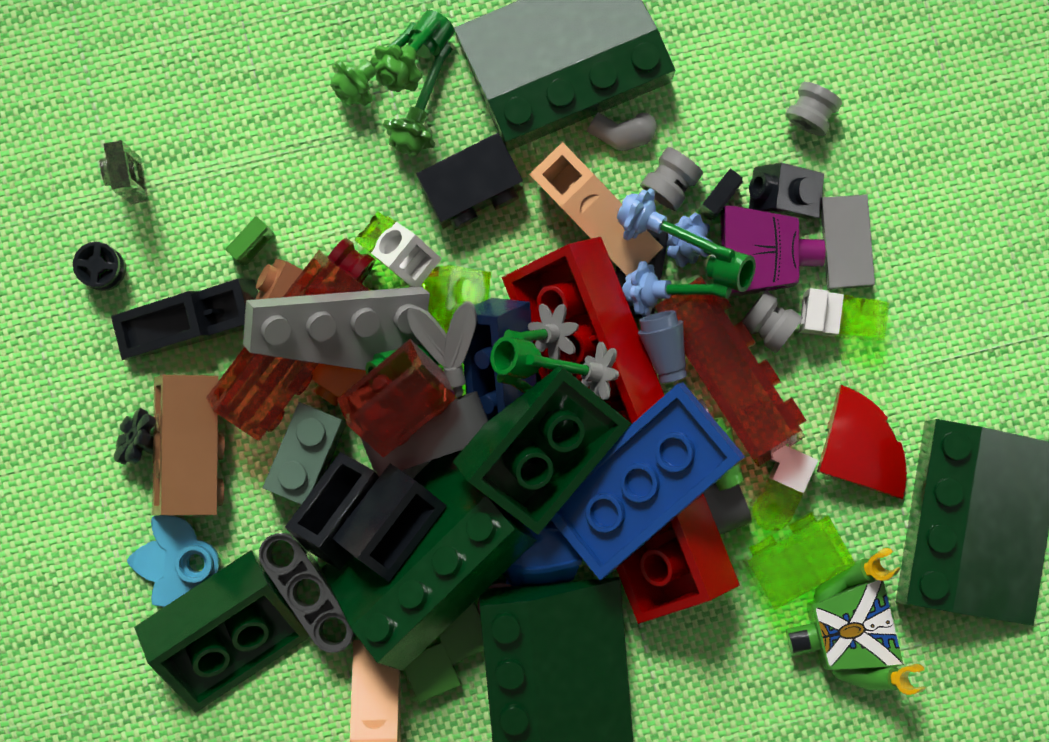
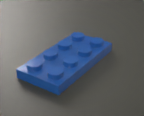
(646, 480)

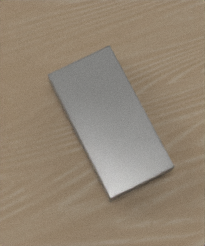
(847, 242)

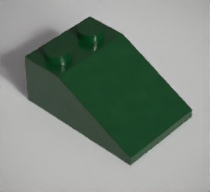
(541, 447)

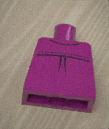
(773, 244)

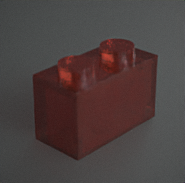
(396, 398)

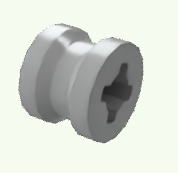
(813, 108)

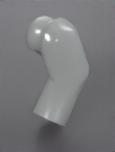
(624, 135)

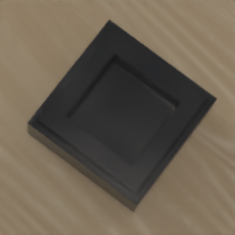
(721, 195)

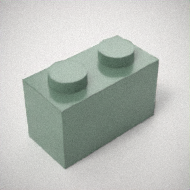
(304, 453)

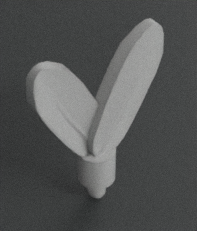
(447, 348)

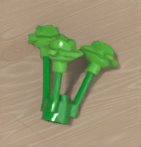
(397, 71)

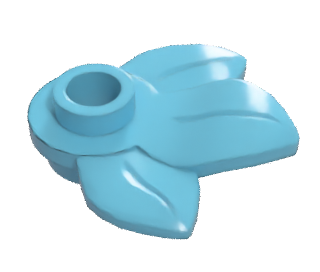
(169, 557)

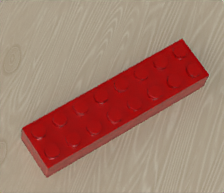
(687, 557)

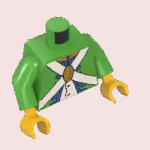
(856, 629)

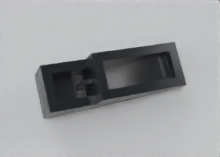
(183, 319)

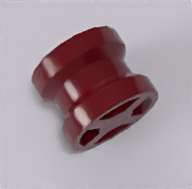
(351, 260)

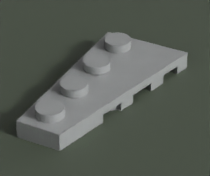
(332, 327)

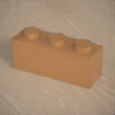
(186, 447)

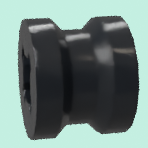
(89, 264)

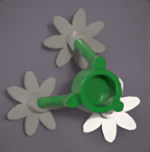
(518, 358)

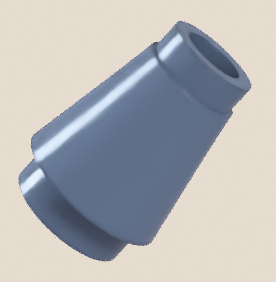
(664, 343)

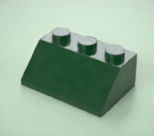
(220, 632)

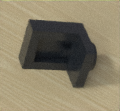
(786, 190)

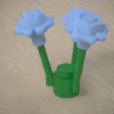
(685, 243)

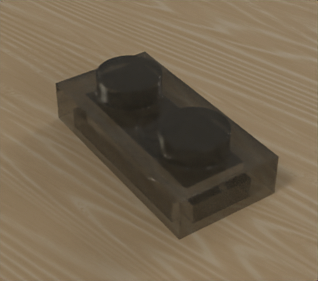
(124, 172)

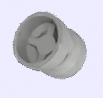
(672, 178)
(771, 321)

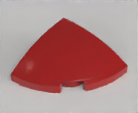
(863, 446)

